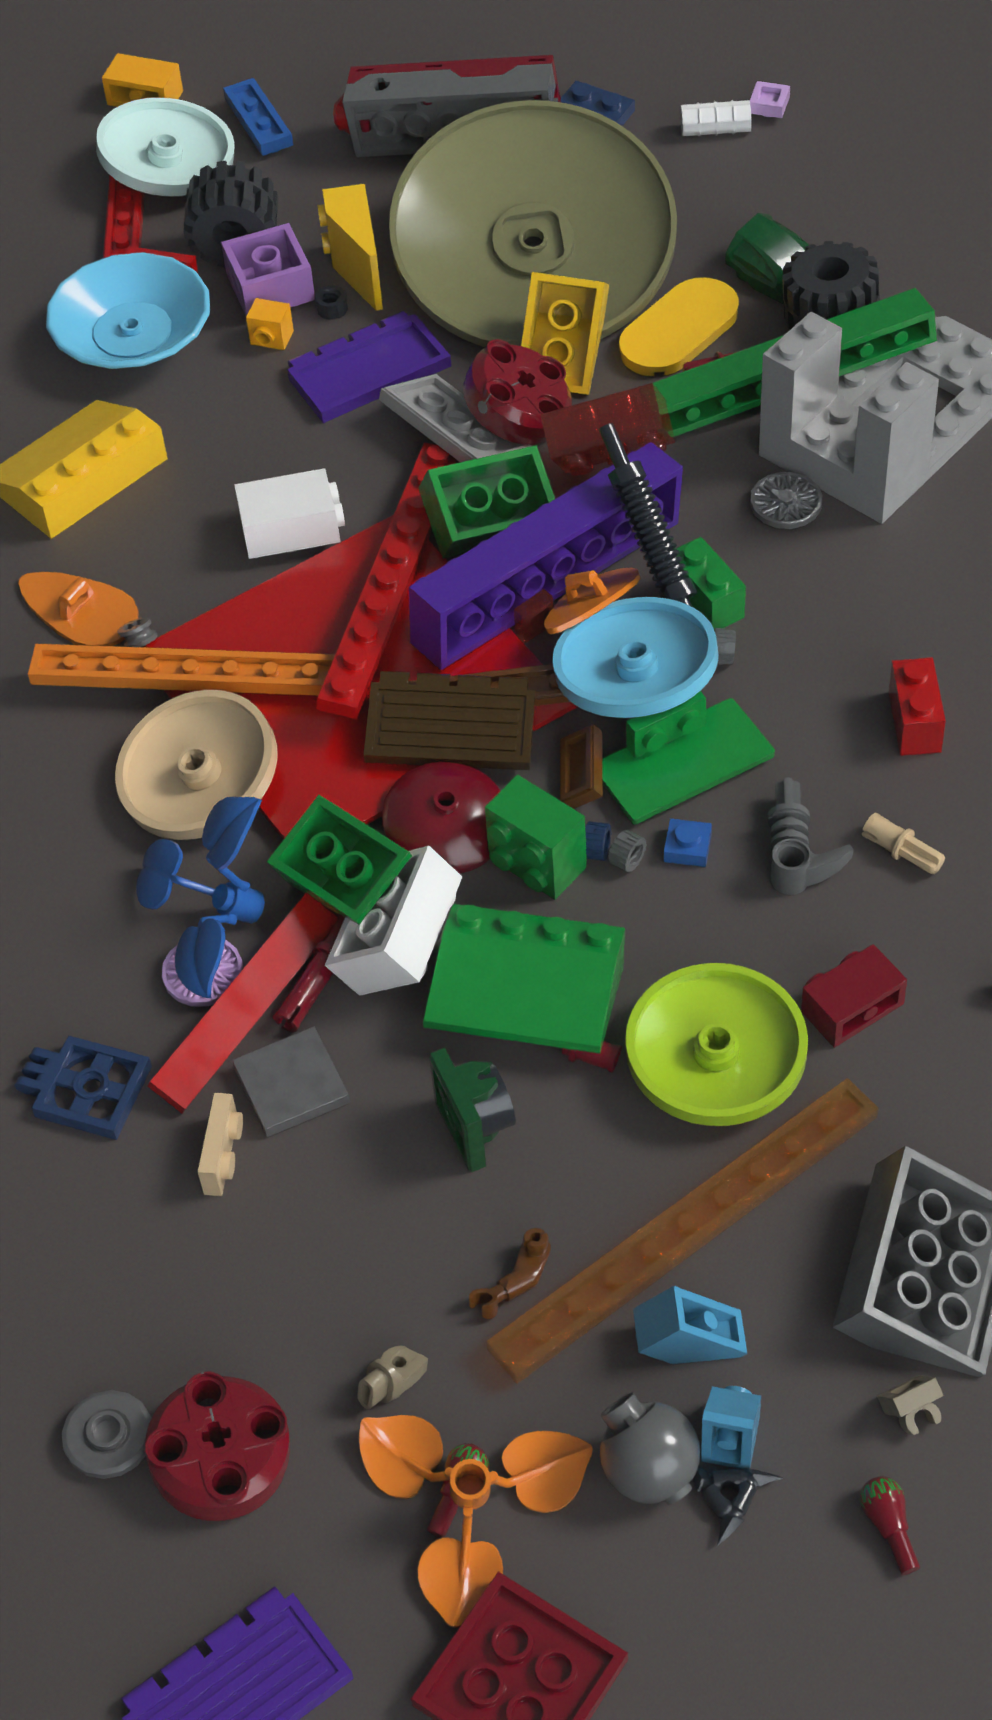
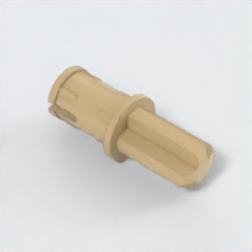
(902, 843)

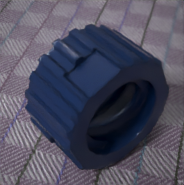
(598, 840)

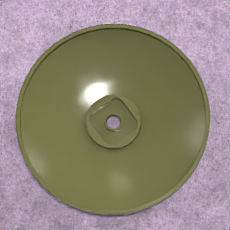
(520, 175)

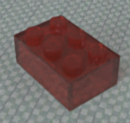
(574, 433)

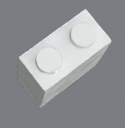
(289, 513)

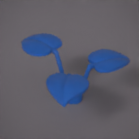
(203, 946)

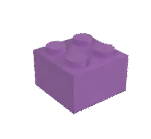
(268, 267)

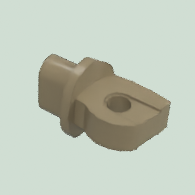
(391, 1376)

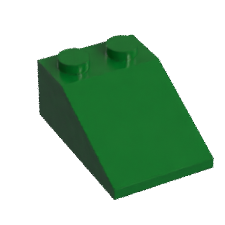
(338, 860)

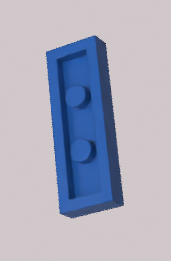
(258, 116)

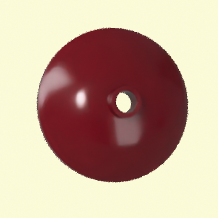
(455, 832)

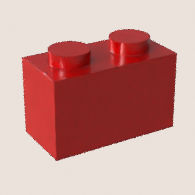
(916, 706)

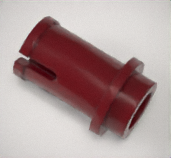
(606, 1059)

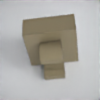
(911, 1397)

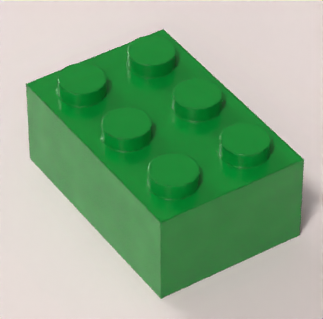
(483, 497)

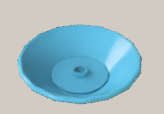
(128, 310)

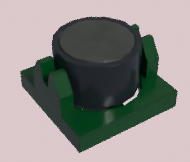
(471, 1104)

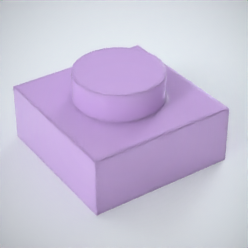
(769, 99)

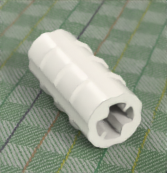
(715, 118)

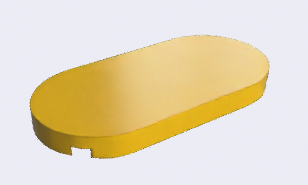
(679, 326)

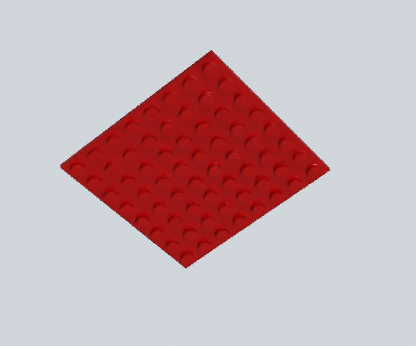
(309, 613)

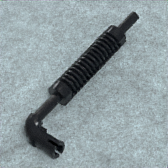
(646, 522)

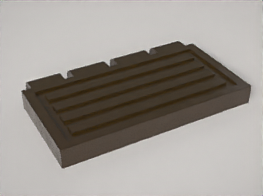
(449, 722)

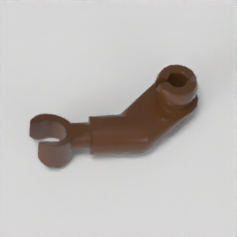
(524, 1277)

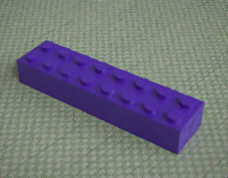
(575, 533)

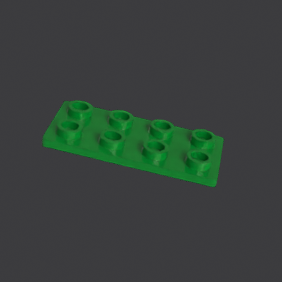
(681, 755)

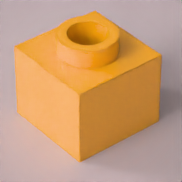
(269, 324)

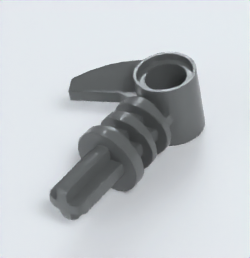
(792, 861)

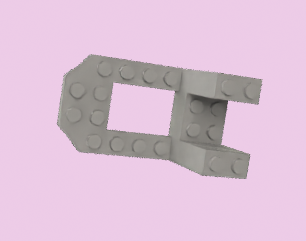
(876, 429)

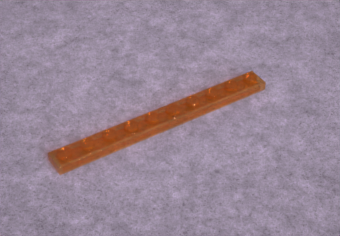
(680, 1231)

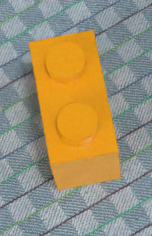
(139, 78)

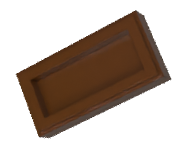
(581, 767)

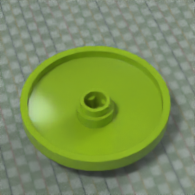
(716, 1044)

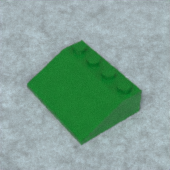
(525, 978)

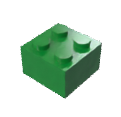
(536, 837)

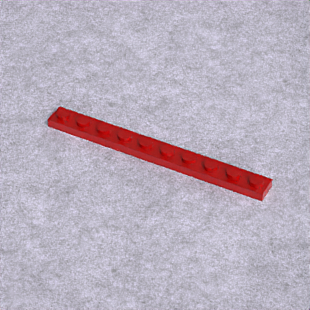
(382, 595)

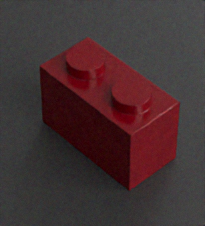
(853, 995)

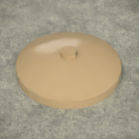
(191, 758)

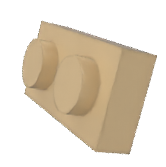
(216, 1159)

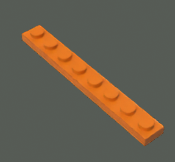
(179, 669)

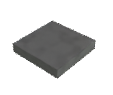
(291, 1081)

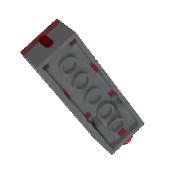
(405, 104)

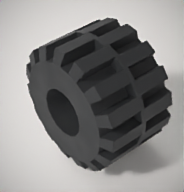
(227, 205)
(828, 281)

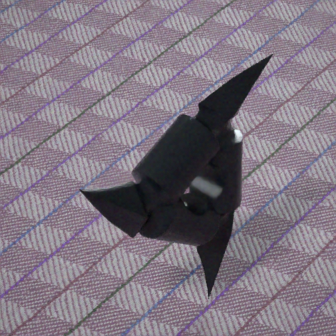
(733, 1510)

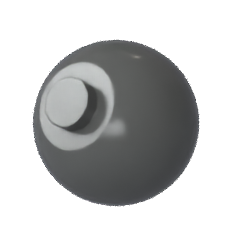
(648, 1450)

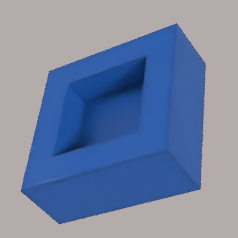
(687, 842)

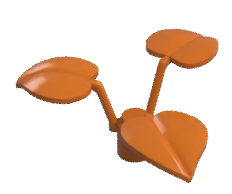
(406, 1449)

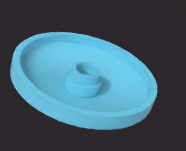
(636, 657)

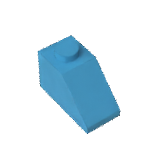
(688, 1328)
(730, 1427)

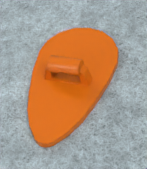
(587, 595)
(78, 607)

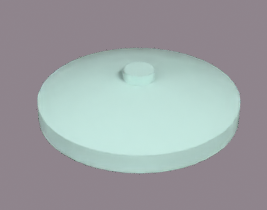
(161, 144)

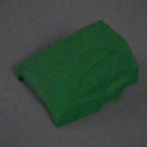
(761, 252)

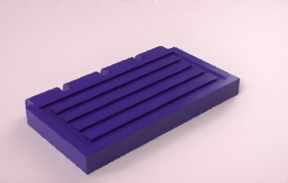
(355, 371)
(254, 1672)

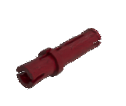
(309, 984)

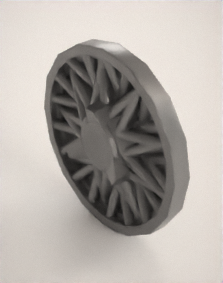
(786, 500)
(106, 1434)

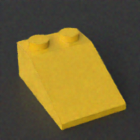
(351, 239)
(566, 323)

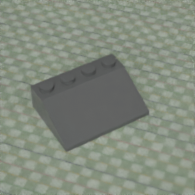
(922, 1266)

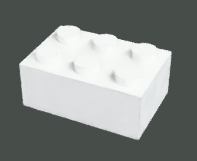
(399, 930)

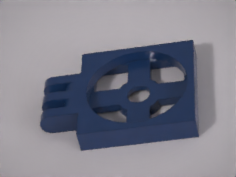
(53, 1070)

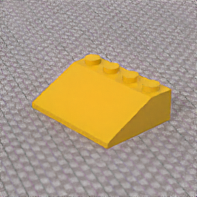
(81, 465)

